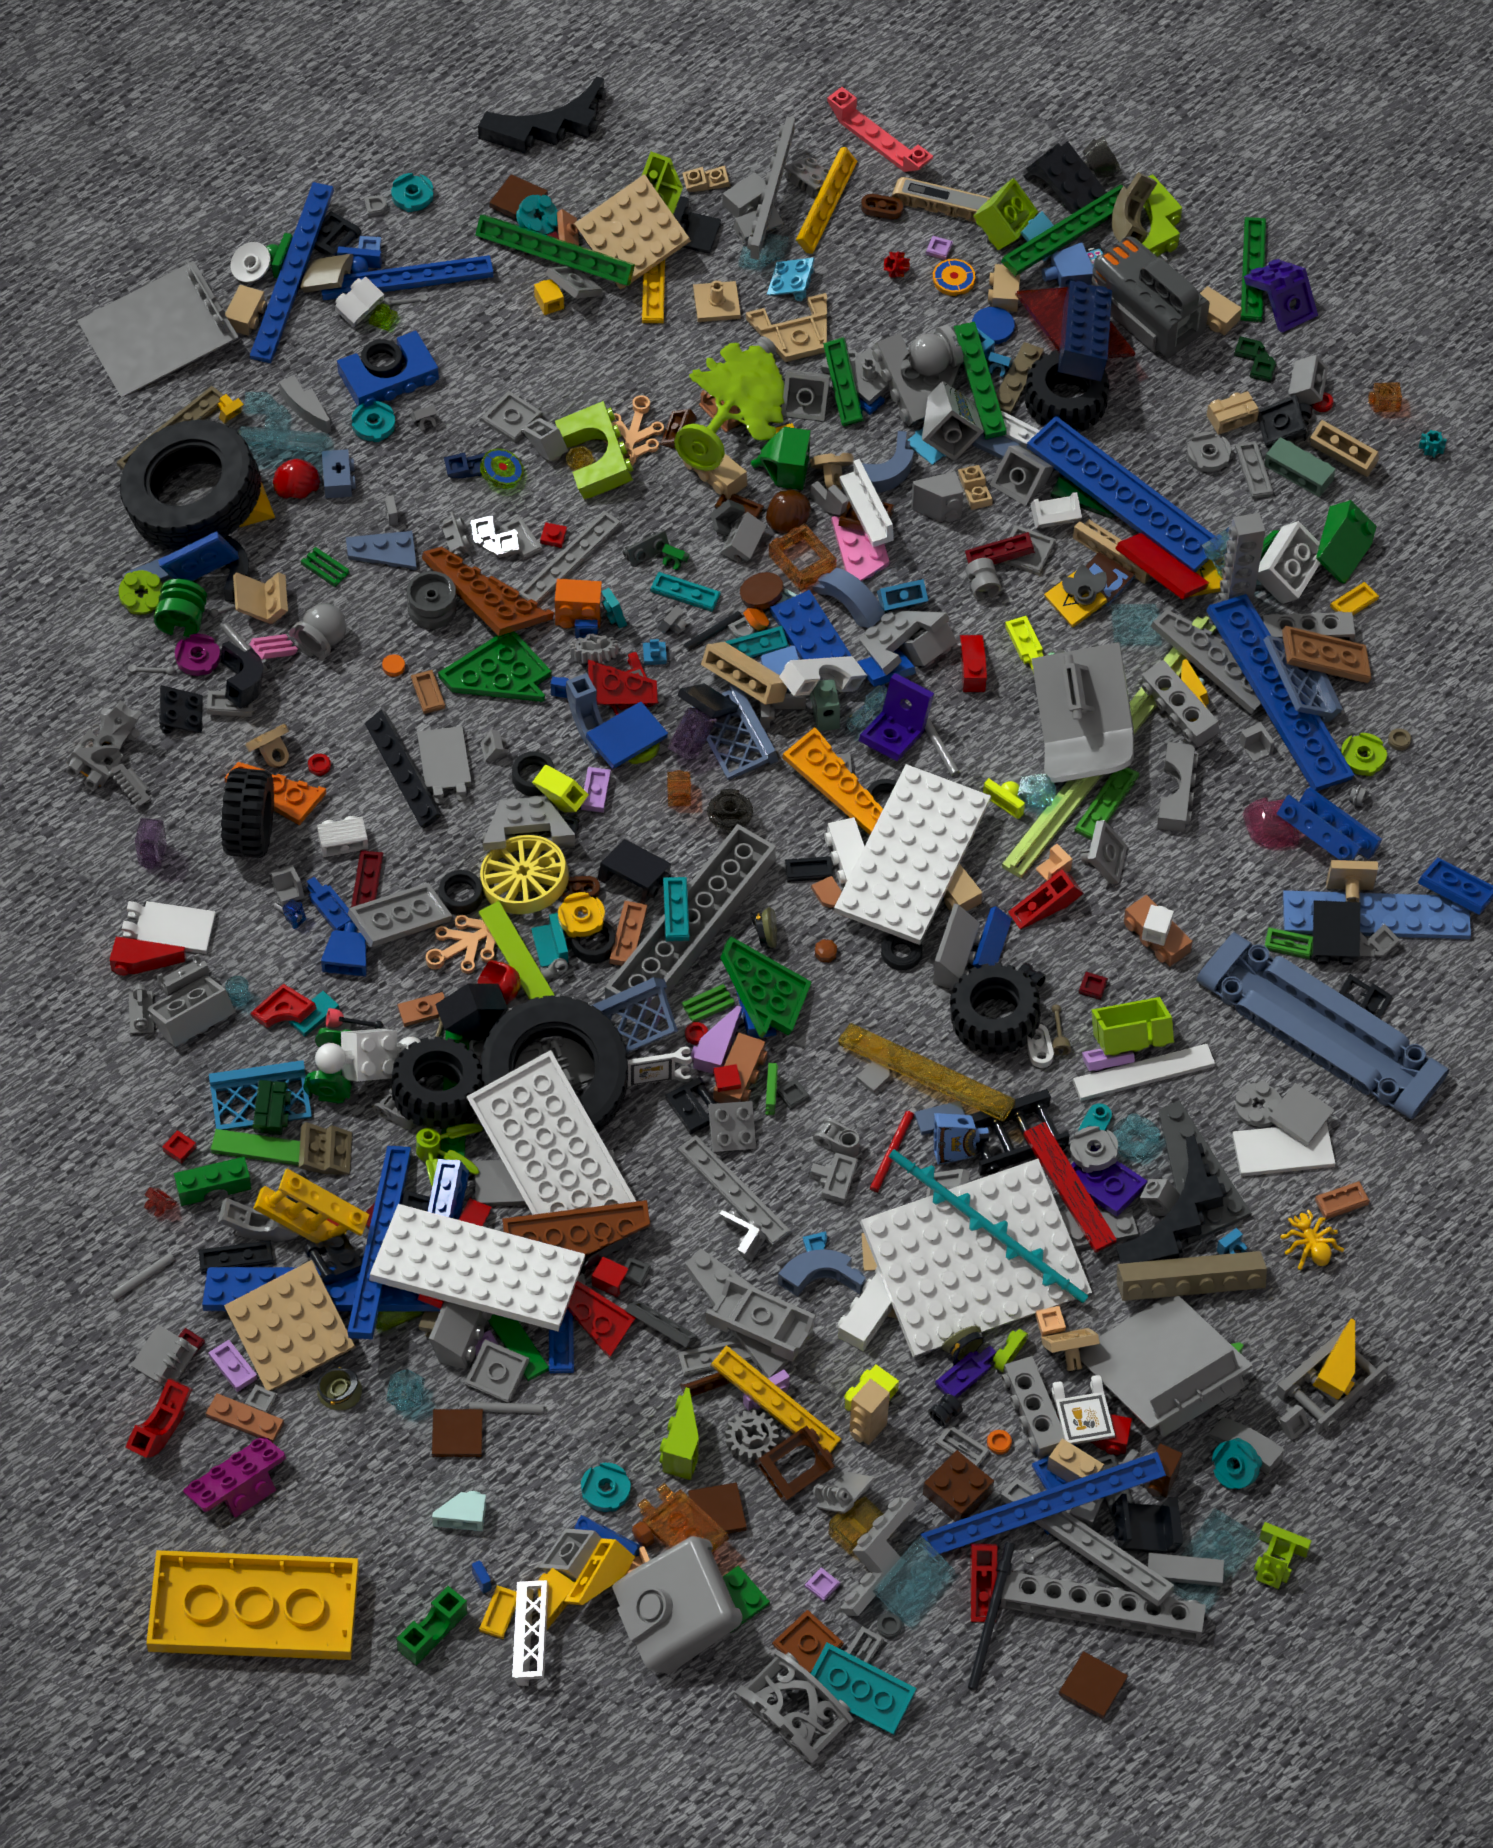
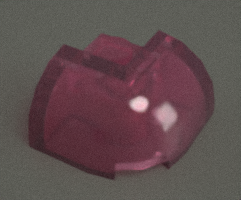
(1267, 827)

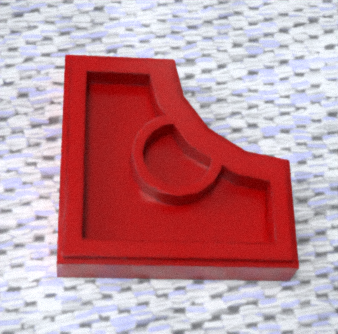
(283, 1005)

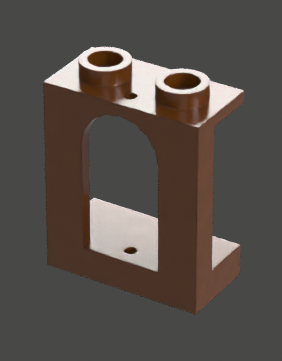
(822, 1463)

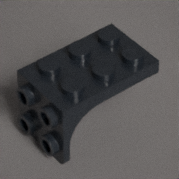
(1067, 176)

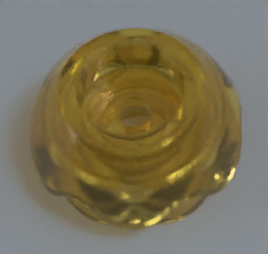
(579, 453)

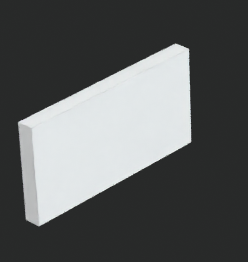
(1277, 1151)

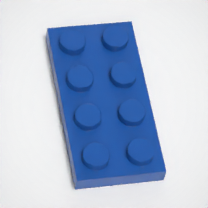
(808, 628)

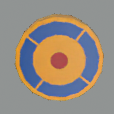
(954, 277)

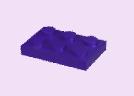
(1112, 1187)

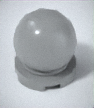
(933, 352)
(319, 630)

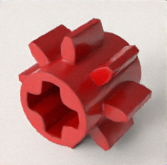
(896, 264)

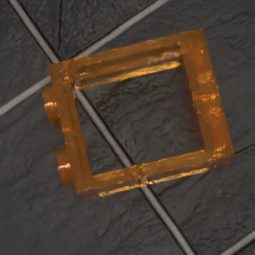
(809, 575)

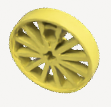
(525, 875)

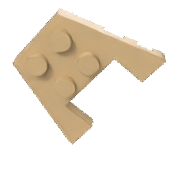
(795, 337)

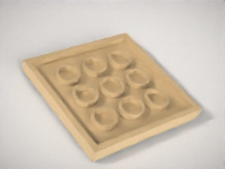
(634, 228)
(289, 1326)

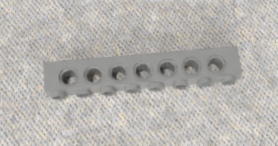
(1091, 1612)

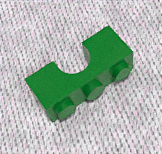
(226, 1175)
(443, 1616)

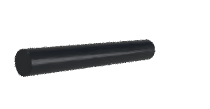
(714, 630)

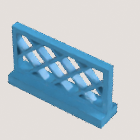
(249, 1078)

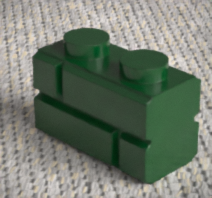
(271, 1106)

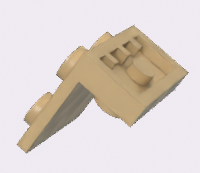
(259, 599)

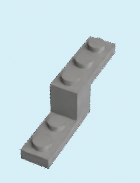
(876, 1554)

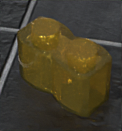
(853, 1524)

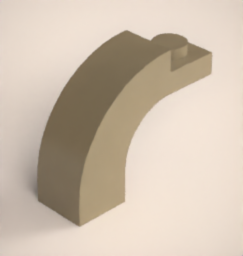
(1129, 207)

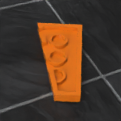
(291, 798)

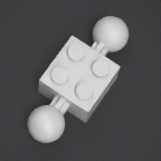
(363, 1054)

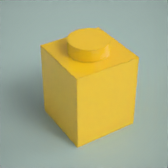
(548, 296)

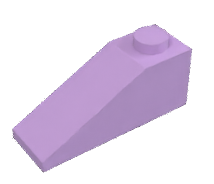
(716, 1043)

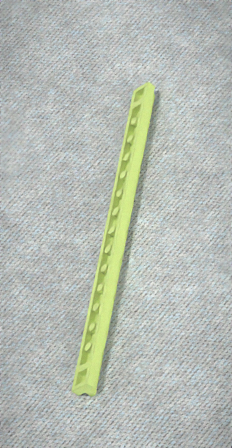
(1076, 790)

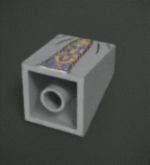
(950, 421)

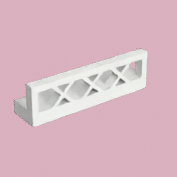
(867, 505)
(525, 1630)

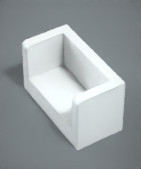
(1056, 511)

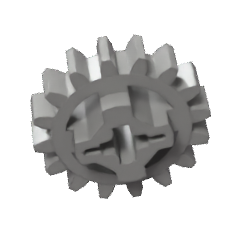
(594, 648)
(744, 1428)

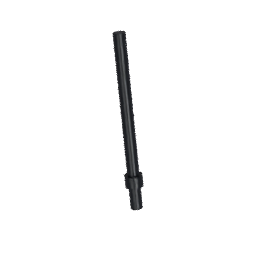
(1003, 1568)

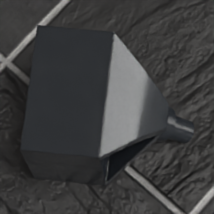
(472, 1010)

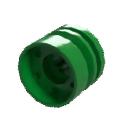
(180, 605)

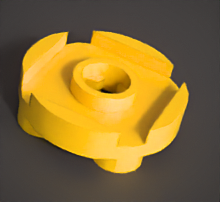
(578, 926)

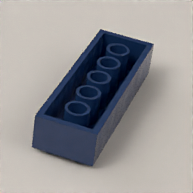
(1085, 330)

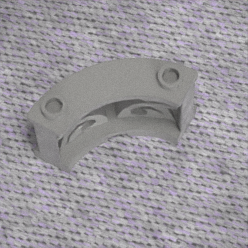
(756, 1698)

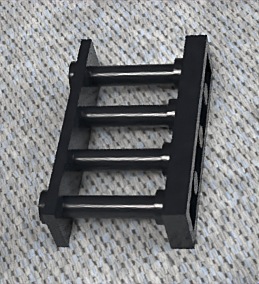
(1035, 1102)

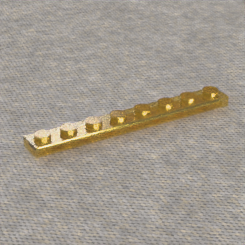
(926, 1072)

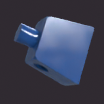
(345, 952)

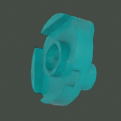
(412, 202)
(541, 205)
(377, 431)
(1249, 1462)
(600, 1475)

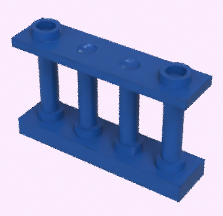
(1329, 826)

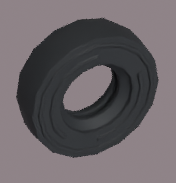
(896, 962)

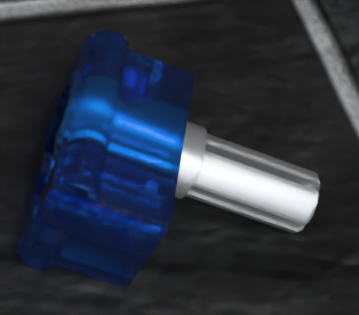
(293, 912)

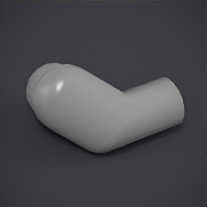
(555, 969)

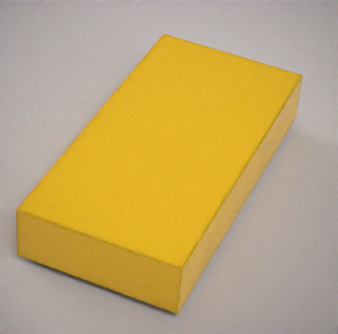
(1356, 599)
(499, 1612)

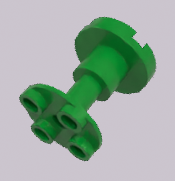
(327, 1086)

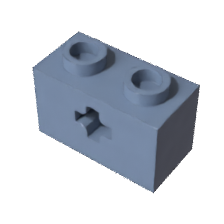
(337, 473)

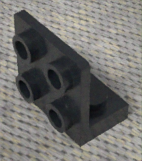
(698, 227)

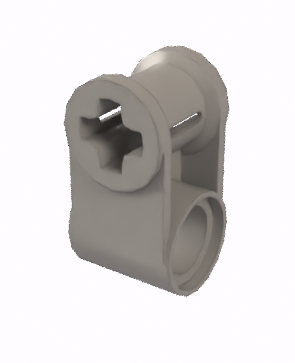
(387, 1110)
(834, 1137)

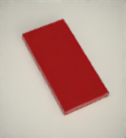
(1162, 566)

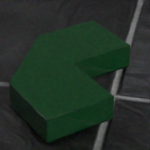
(1254, 350)

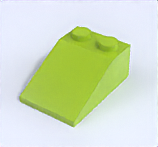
(1005, 214)

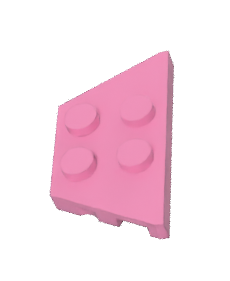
(857, 552)

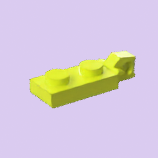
(1024, 639)

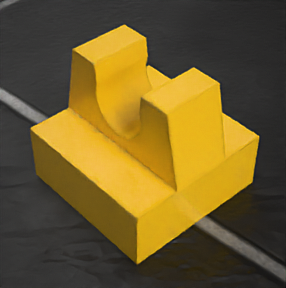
(229, 408)

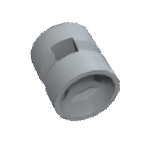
(983, 577)

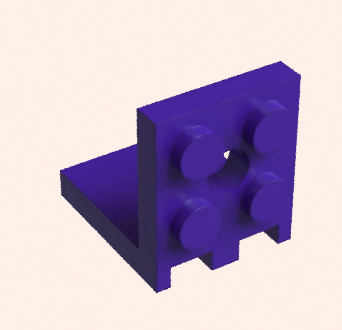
(1283, 283)
(899, 719)

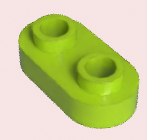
(1014, 1344)

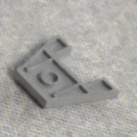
(894, 630)
(526, 816)

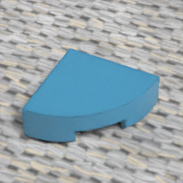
(815, 1241)

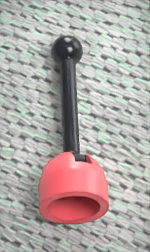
(336, 1018)

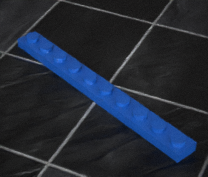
(292, 272)
(389, 1195)
(1045, 1503)

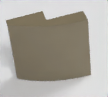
(326, 273)
(325, 1149)

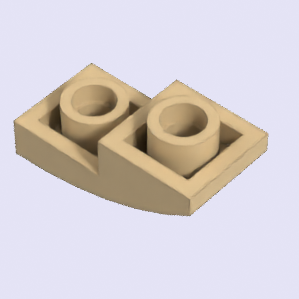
(699, 180)
(975, 487)

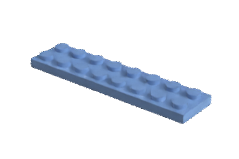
(1402, 913)

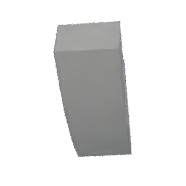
(304, 404)
(1267, 1449)

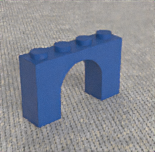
(368, 388)

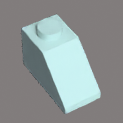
(462, 1512)

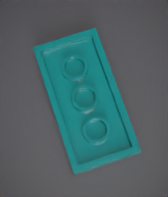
(864, 1688)

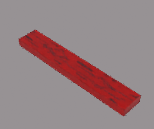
(1070, 1187)

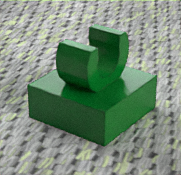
(674, 554)

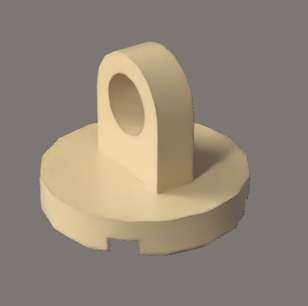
(832, 466)
(271, 741)

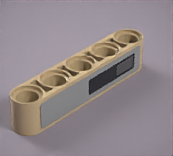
(938, 198)

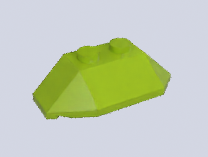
(664, 179)

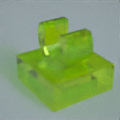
(383, 317)

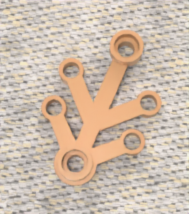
(633, 435)
(466, 940)

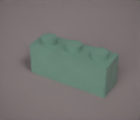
(1299, 467)

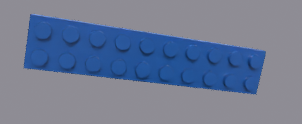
(1121, 492)
(1301, 732)
(230, 1283)

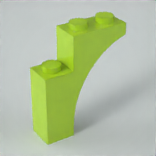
(1163, 214)

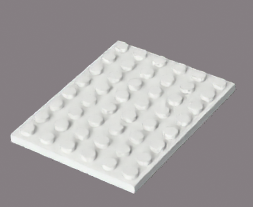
(960, 1278)

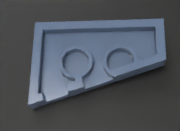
(387, 548)

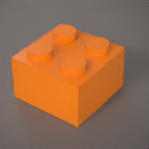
(577, 601)

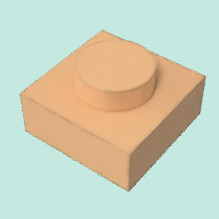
(1050, 1321)

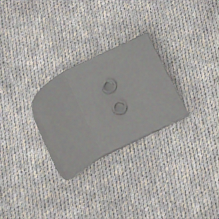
(1084, 712)

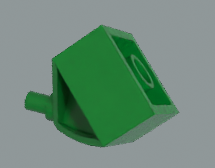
(786, 457)

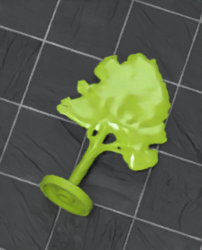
(745, 380)

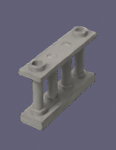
(1308, 1372)

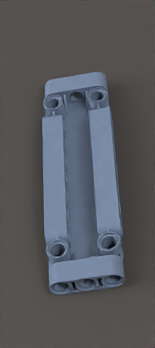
(1323, 1025)

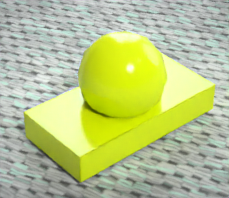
(1005, 796)

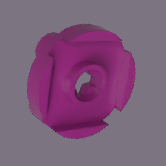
(197, 666)

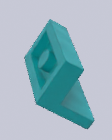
(550, 941)

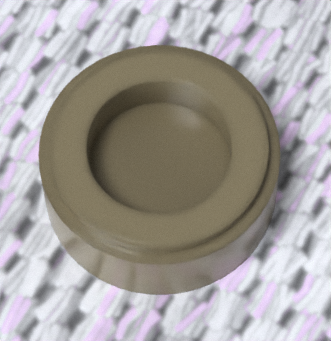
(1399, 739)

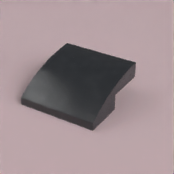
(1373, 995)

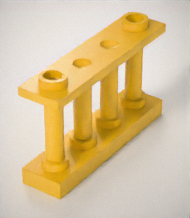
(303, 1221)

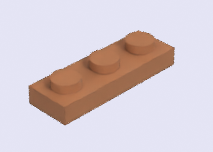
(628, 932)
(244, 1417)

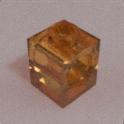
(1386, 397)
(679, 788)

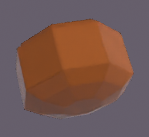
(825, 950)
(643, 1534)

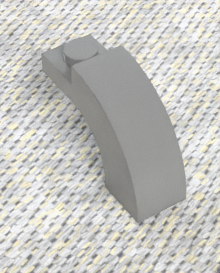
(252, 1223)

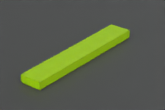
(515, 950)

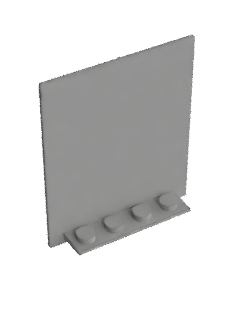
(158, 329)
(1167, 1364)

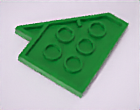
(498, 669)
(766, 988)

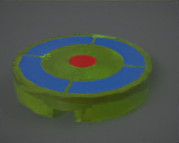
(501, 468)

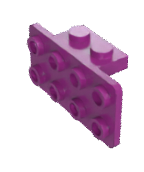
(238, 1480)

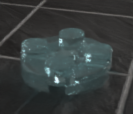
(1148, 1134)

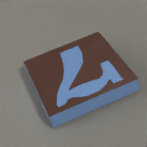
(1117, 575)

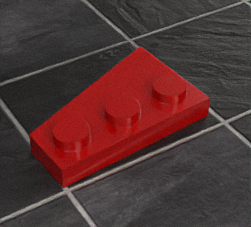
(621, 687)
(599, 1317)

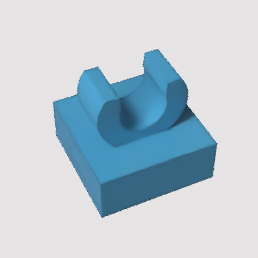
(999, 361)
(654, 652)
(1231, 1242)

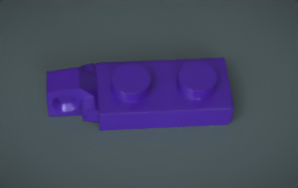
(966, 1372)

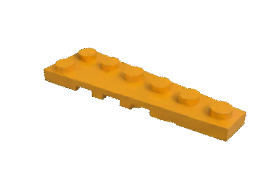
(824, 770)

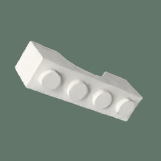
(804, 674)

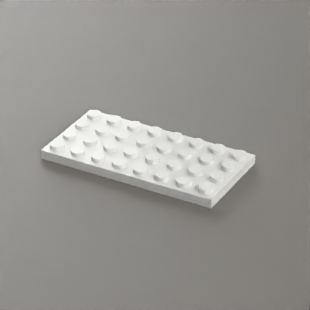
(912, 854)
(548, 1140)
(477, 1267)

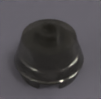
(1100, 158)
(728, 810)

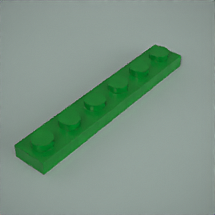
(980, 380)

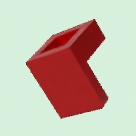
(609, 1276)

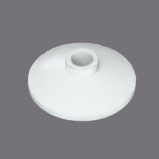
(245, 257)

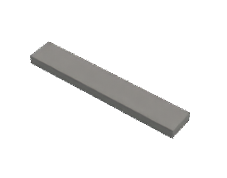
(571, 557)
(733, 1189)

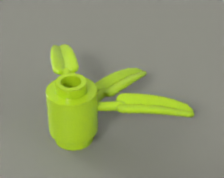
(429, 1147)

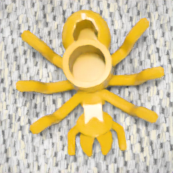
(1315, 1244)

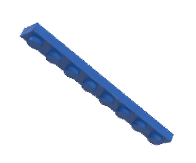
(419, 275)

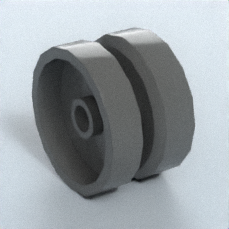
(431, 600)

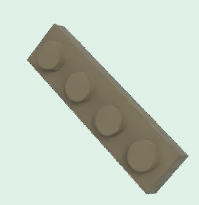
(1015, 380)

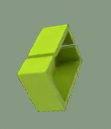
(1132, 1026)

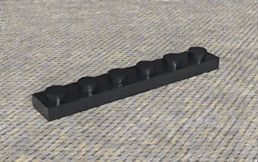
(403, 769)

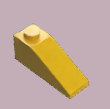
(1340, 1365)
(605, 1567)

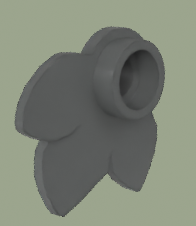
(1084, 583)

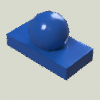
(362, 258)

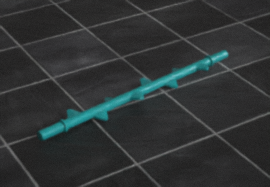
(978, 1221)

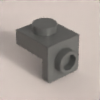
(725, 516)

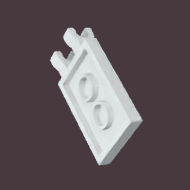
(170, 925)

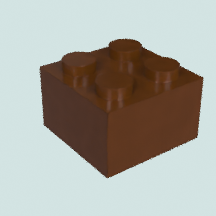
(958, 1487)

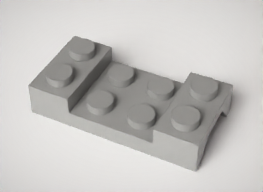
(761, 1318)

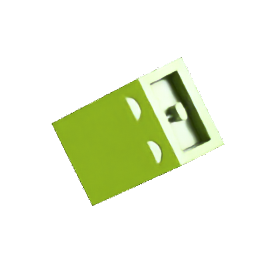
(681, 1447)

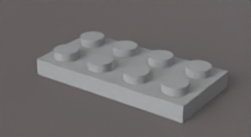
(399, 914)

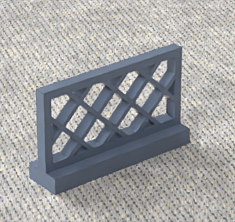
(1313, 683)
(753, 728)
(634, 996)

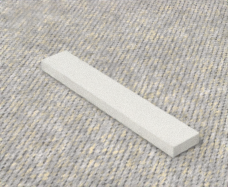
(1143, 1072)

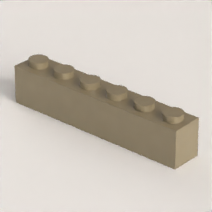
(1191, 1275)

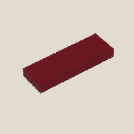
(1003, 550)
(367, 877)

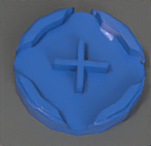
(995, 323)

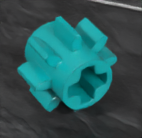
(1432, 443)

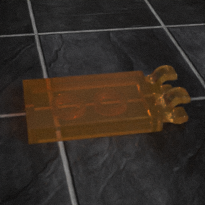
(680, 1519)

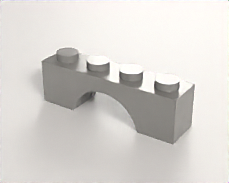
(890, 356)
(1173, 809)

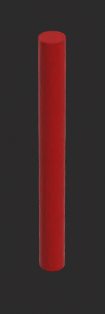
(895, 1144)

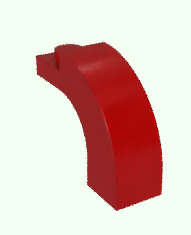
(156, 1431)

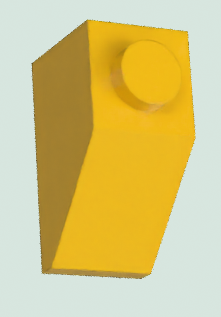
(558, 1589)

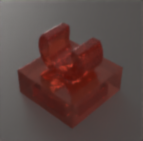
(160, 1199)

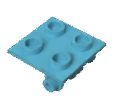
(792, 277)

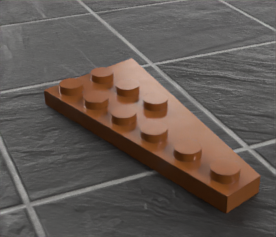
(488, 597)
(584, 1228)

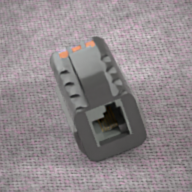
(1151, 297)

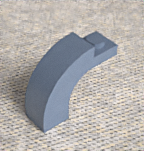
(895, 471)
(853, 594)
(584, 707)
(817, 1265)

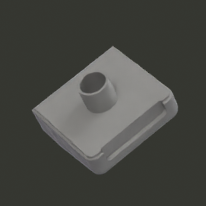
(676, 1605)

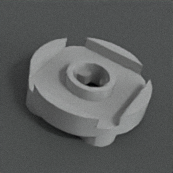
(1205, 462)
(1256, 1092)
(1094, 1161)

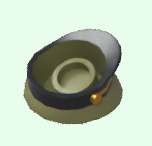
(766, 927)
(963, 1342)
(339, 1389)

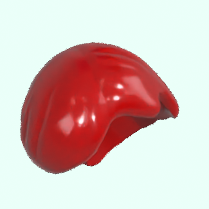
(296, 479)
(505, 976)

